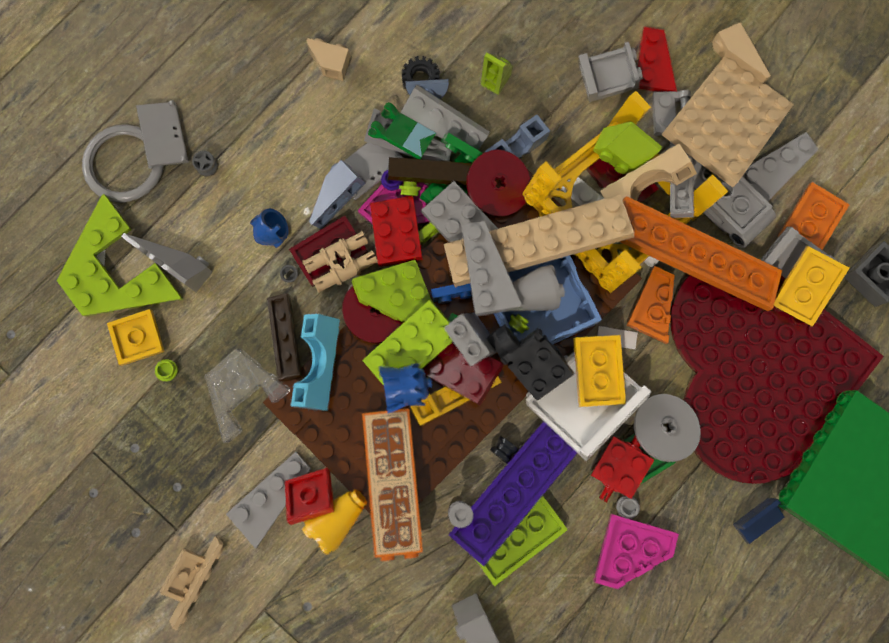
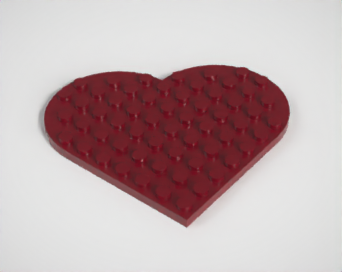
(761, 379)

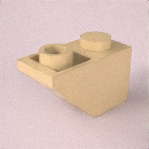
(330, 58)

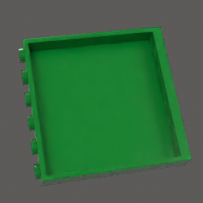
(845, 481)

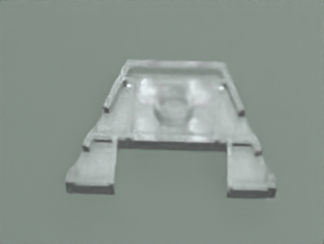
(232, 383)

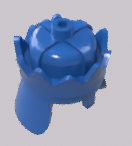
(404, 386)

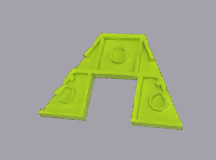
(90, 283)

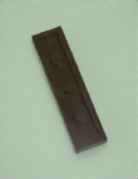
(427, 171)
(284, 337)

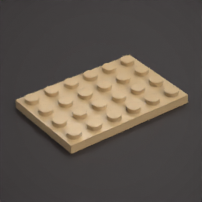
(728, 121)

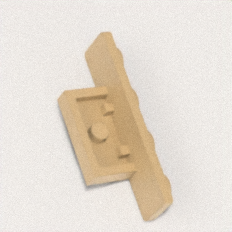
(187, 577)

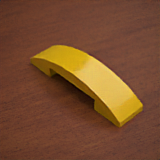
(440, 403)

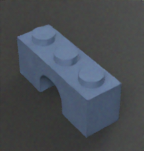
(528, 137)

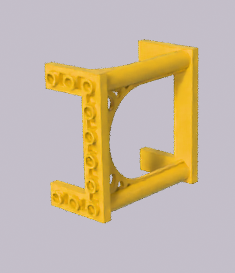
(547, 181)

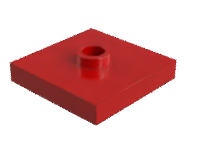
(309, 496)

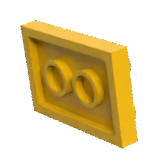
(810, 285)
(599, 371)

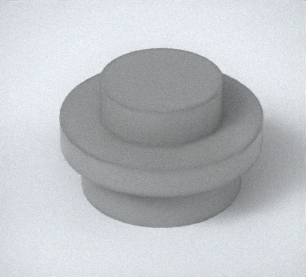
(627, 507)

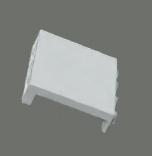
(585, 427)

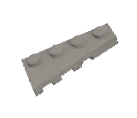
(442, 118)
(435, 151)
(778, 167)
(488, 276)
(263, 505)

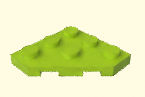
(393, 291)

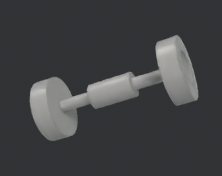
(460, 514)

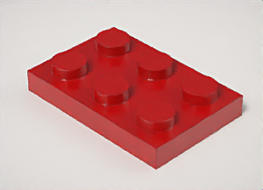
(396, 231)

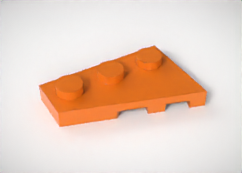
(653, 306)

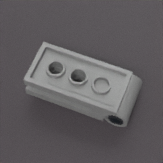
(740, 211)

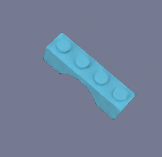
(321, 336)

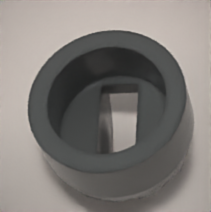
(292, 277)

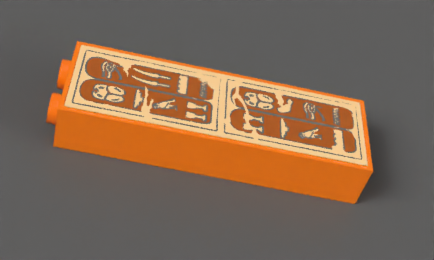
(392, 484)

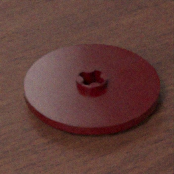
(482, 183)
(363, 323)

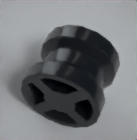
(504, 449)

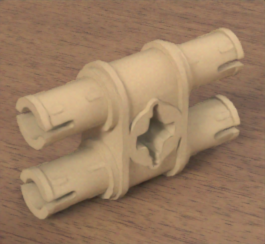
(337, 274)

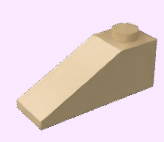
(737, 46)

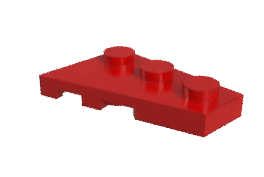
(655, 62)

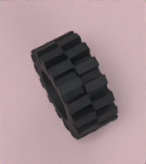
(419, 65)

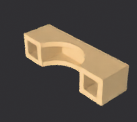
(670, 166)

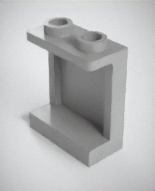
(610, 73)
(787, 250)
(470, 337)

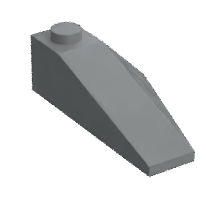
(181, 265)

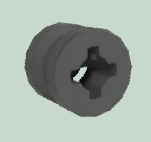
(203, 158)

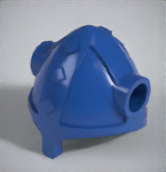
(270, 228)

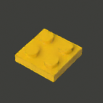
(135, 337)

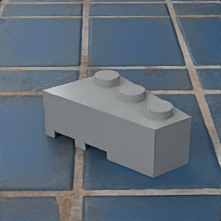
(473, 621)

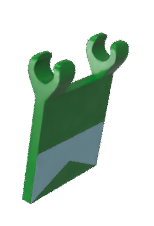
(403, 132)

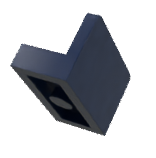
(759, 520)

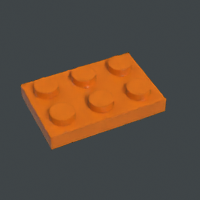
(816, 215)

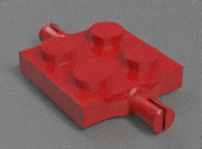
(622, 467)

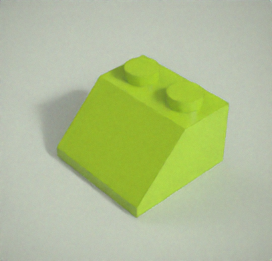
(626, 147)

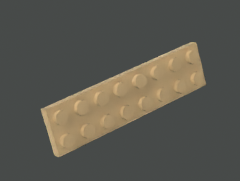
(550, 237)

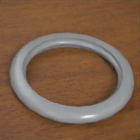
(93, 183)

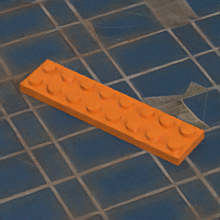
(702, 255)

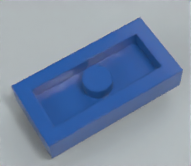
(444, 294)

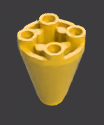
(333, 527)

